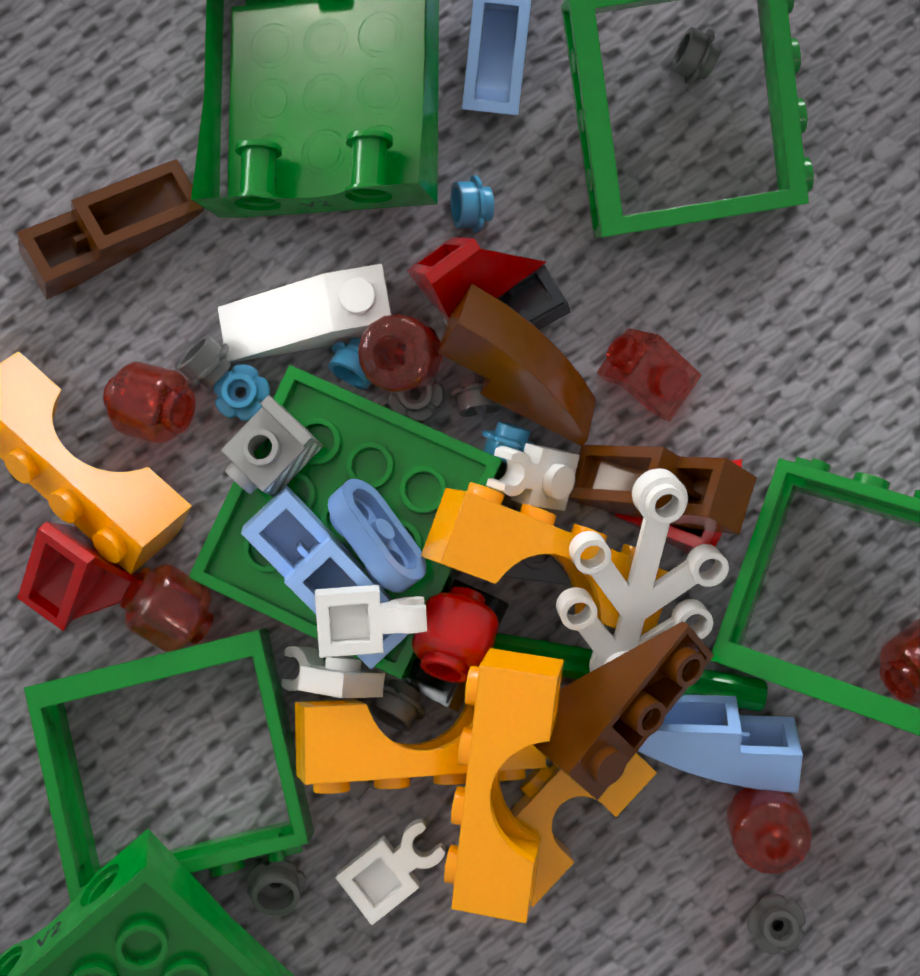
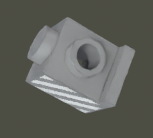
(291, 449)

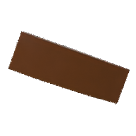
(107, 227)
(518, 365)
(715, 486)

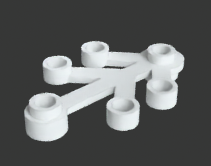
(641, 593)

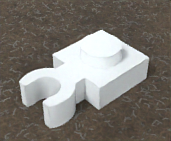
(537, 476)
(384, 875)

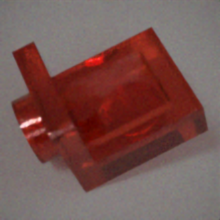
(649, 371)

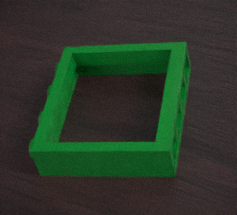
(786, 113)
(862, 493)
(65, 785)

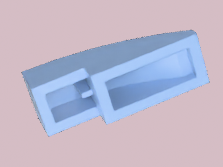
(496, 56)
(309, 555)
(715, 742)

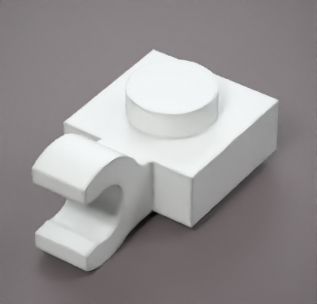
(354, 619)
(336, 677)

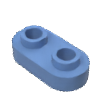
(376, 536)

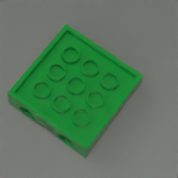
(323, 107)
(362, 442)
(142, 920)

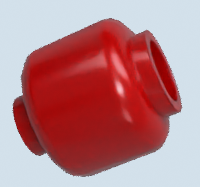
(456, 634)

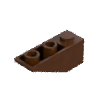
(620, 705)

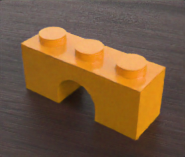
(544, 793)

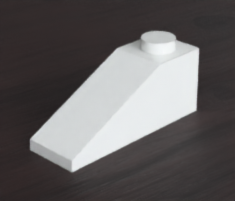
(305, 314)

